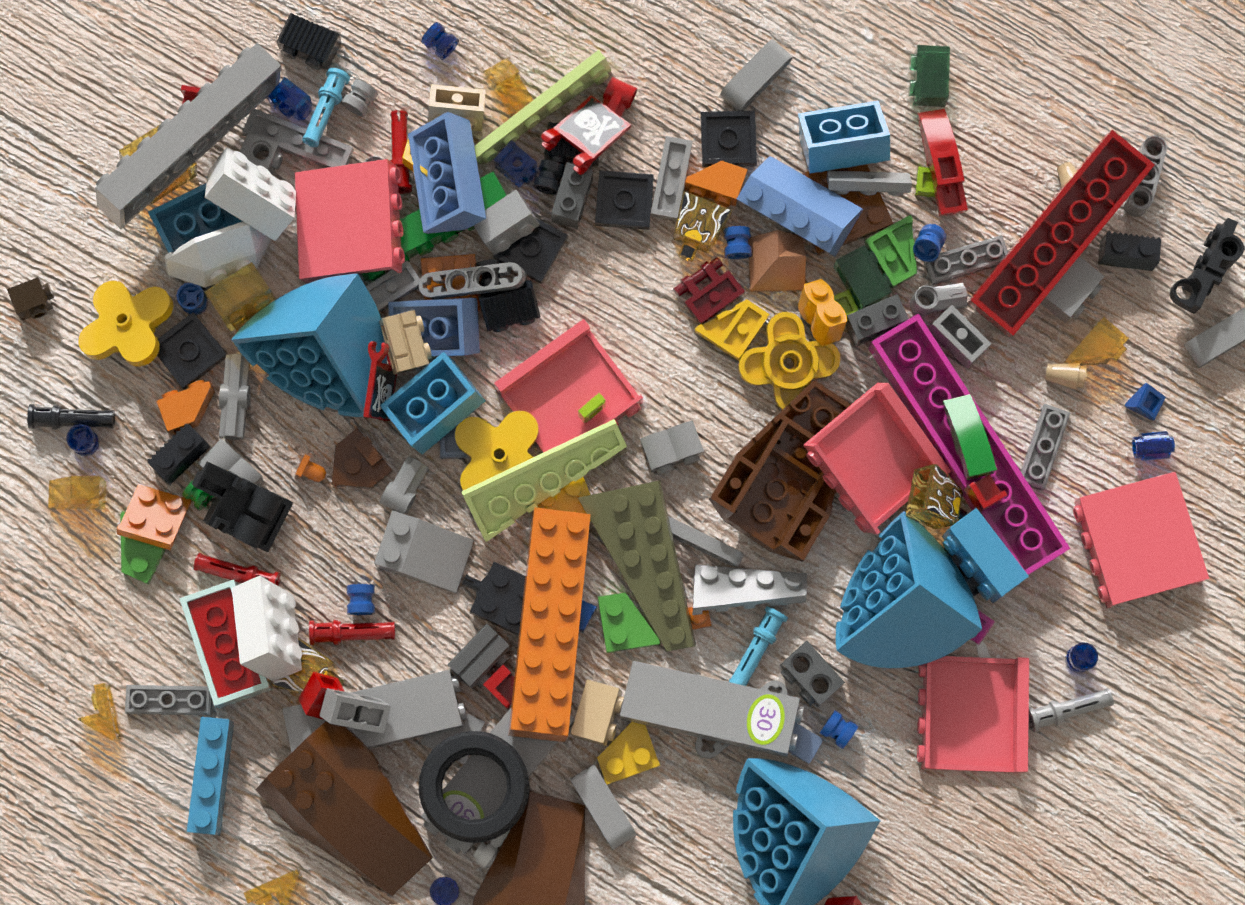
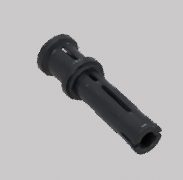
(57, 417)

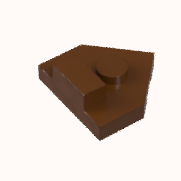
(358, 463)

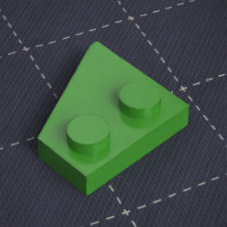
(895, 251)
(139, 558)
(624, 625)

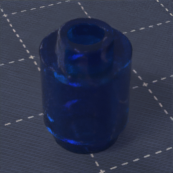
(1153, 446)

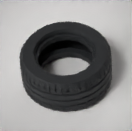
(441, 760)

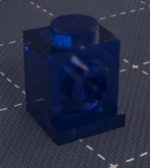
(291, 100)
(518, 175)

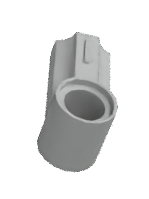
(940, 298)
(401, 492)

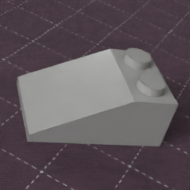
(423, 552)

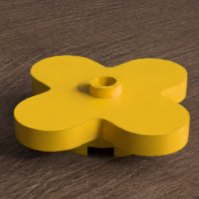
(126, 323)
(787, 340)
(482, 440)

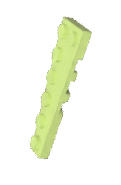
(591, 71)
(521, 488)

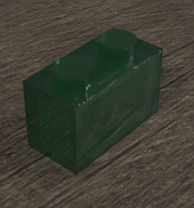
(930, 75)
(862, 277)

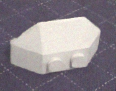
(217, 254)

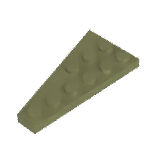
(640, 540)

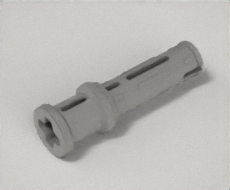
(1056, 712)

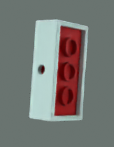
(214, 634)

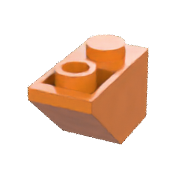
(718, 182)
(185, 406)

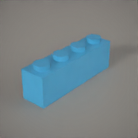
(210, 776)

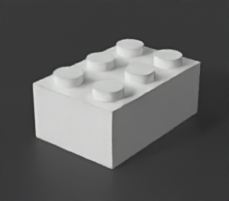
(251, 193)
(266, 628)

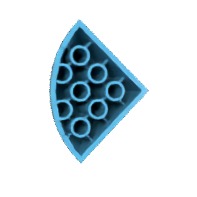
(317, 343)
(905, 602)
(796, 832)

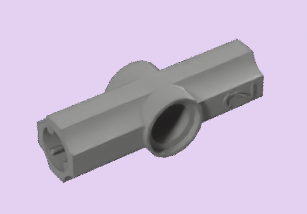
(234, 397)

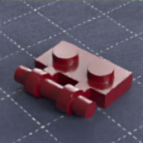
(712, 298)

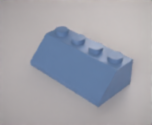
(449, 155)
(800, 205)

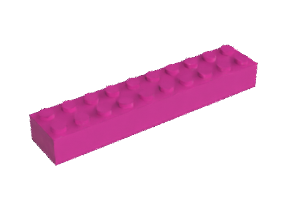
(922, 382)

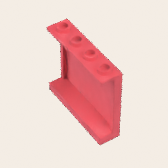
(349, 220)
(562, 380)
(872, 456)
(1140, 539)
(974, 714)

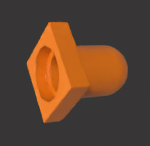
(310, 470)
(701, 620)

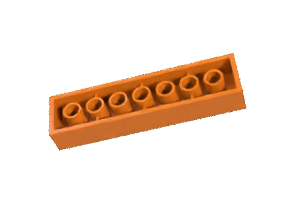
(549, 625)

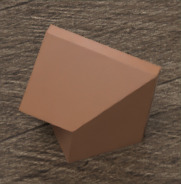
(777, 262)

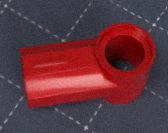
(619, 96)

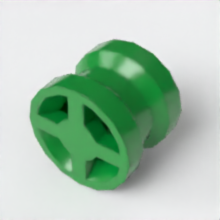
(199, 497)

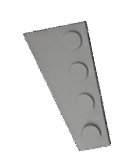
(734, 587)

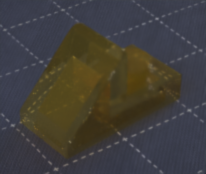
(508, 86)
(106, 720)
(283, 887)

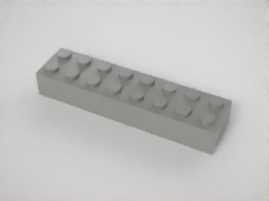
(187, 135)

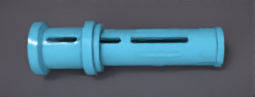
(328, 98)
(764, 635)

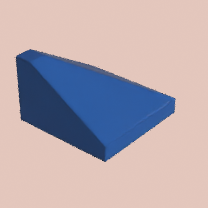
(1146, 402)

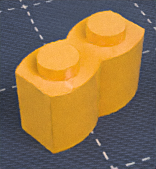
(822, 312)

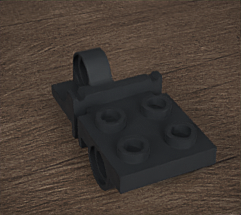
(1222, 252)
(242, 507)

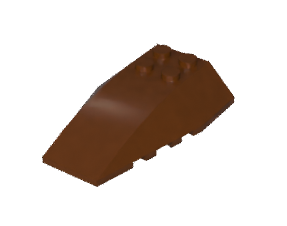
(771, 484)
(346, 807)
(540, 857)

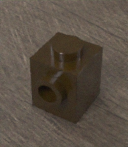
(31, 298)

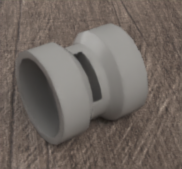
(359, 98)

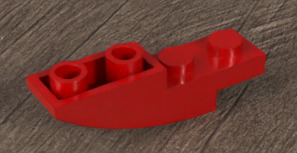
(944, 161)

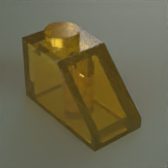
(1099, 345)
(77, 493)

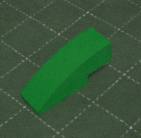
(969, 437)

